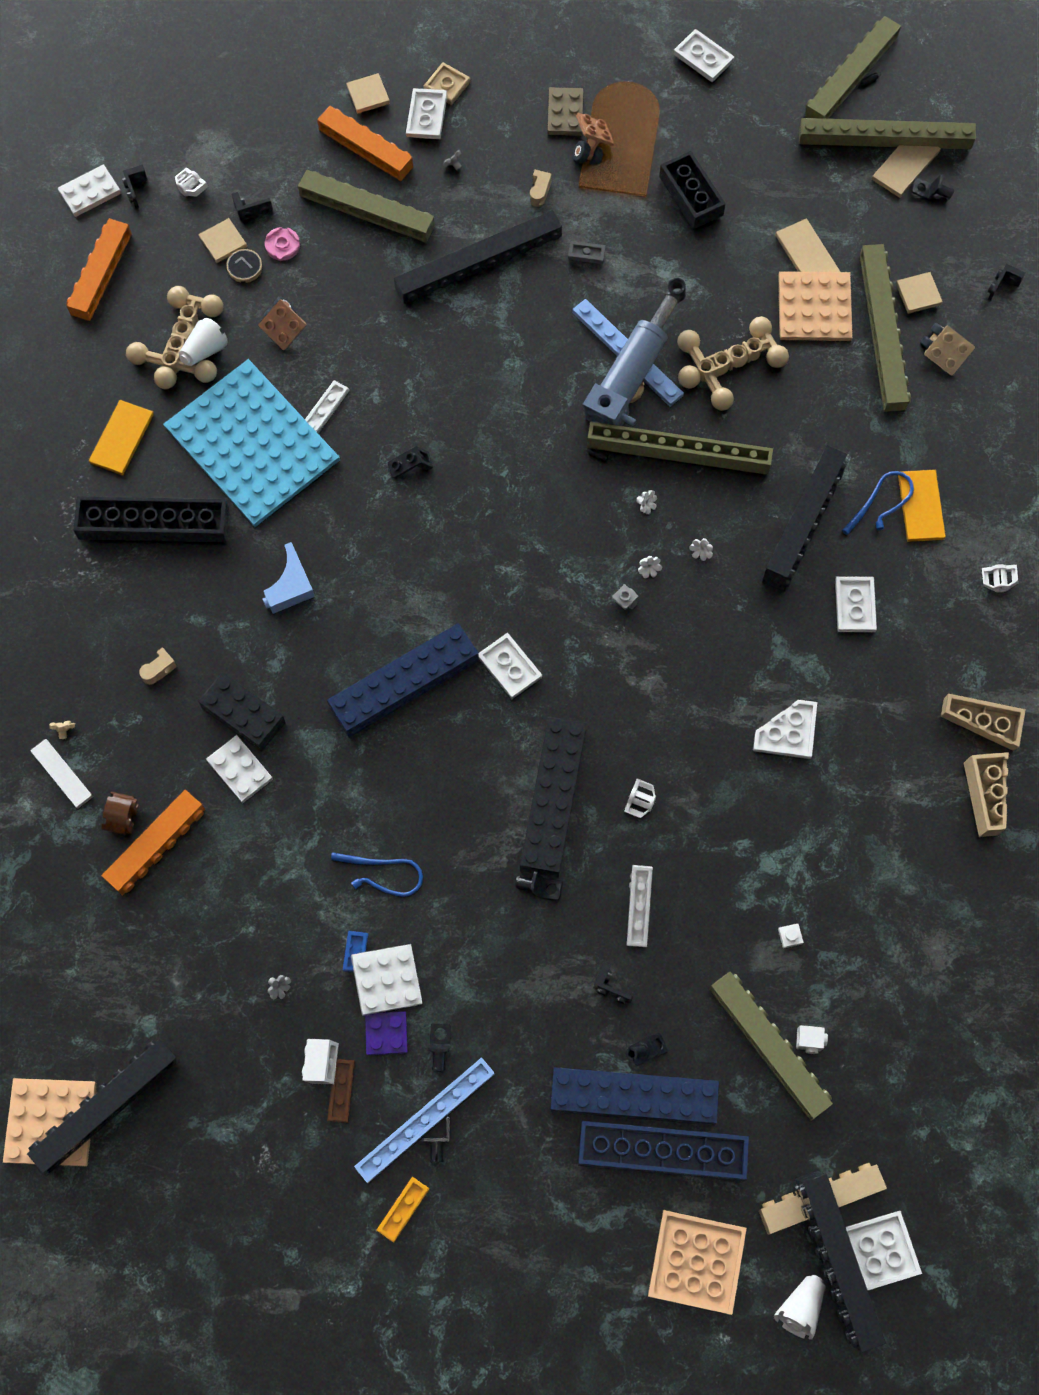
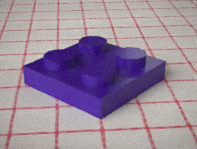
(386, 1033)

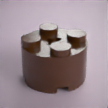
(119, 813)

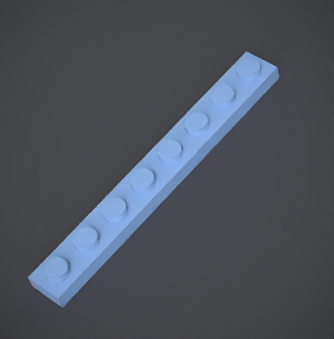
(615, 341)
(424, 1120)

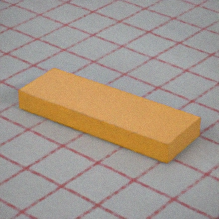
(403, 1209)

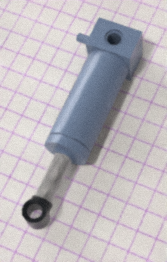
(610, 400)

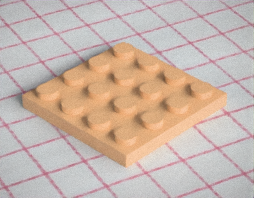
(815, 306)
(36, 1108)
(697, 1262)

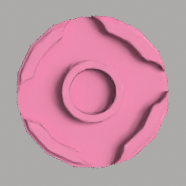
(282, 244)

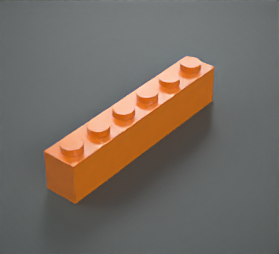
(365, 143)
(98, 269)
(154, 842)

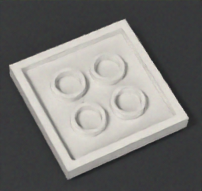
(386, 979)
(883, 1250)

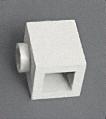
(811, 1039)

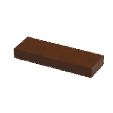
(341, 1092)

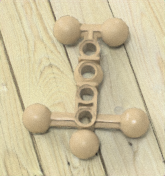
(165, 376)
(722, 397)

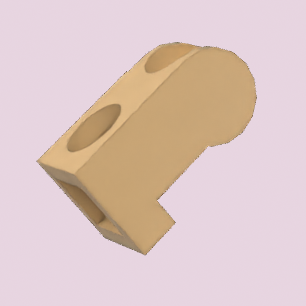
(539, 192)
(158, 668)

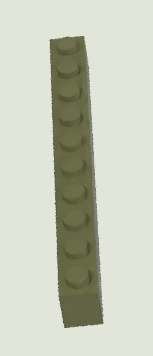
(886, 133)
(884, 328)
(679, 448)

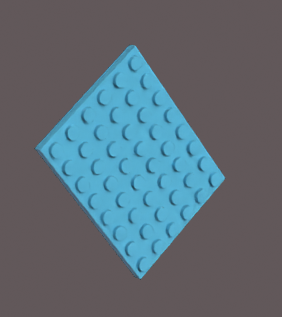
(251, 442)

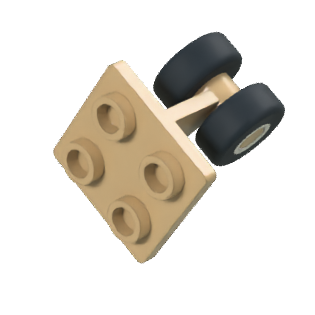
(947, 348)

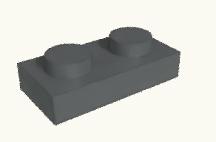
(586, 252)

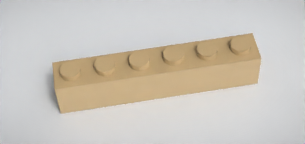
(846, 1190)

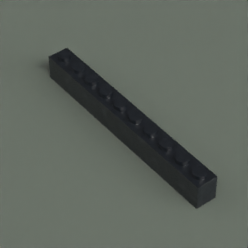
(478, 257)

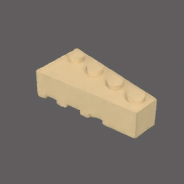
(991, 720)
(988, 791)

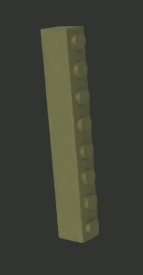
(853, 69)
(366, 205)
(770, 1045)

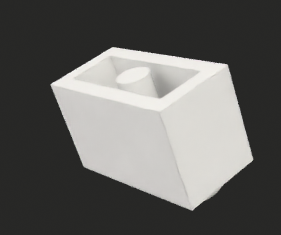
(320, 1061)

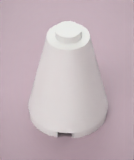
(202, 342)
(803, 1308)

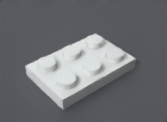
(703, 55)
(426, 113)
(89, 190)
(855, 604)
(509, 665)
(239, 769)

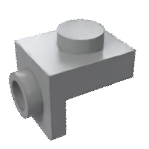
(626, 597)

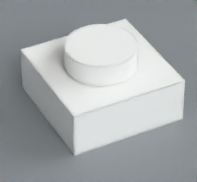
(790, 935)

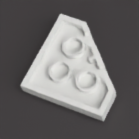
(789, 732)

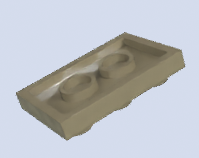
(562, 111)

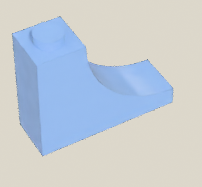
(291, 587)

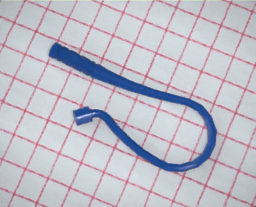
(879, 523)
(358, 882)

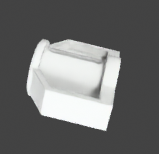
(190, 183)
(1000, 570)
(635, 793)

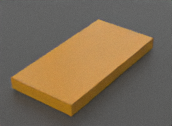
(121, 437)
(923, 510)

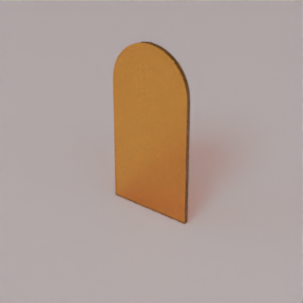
(632, 121)

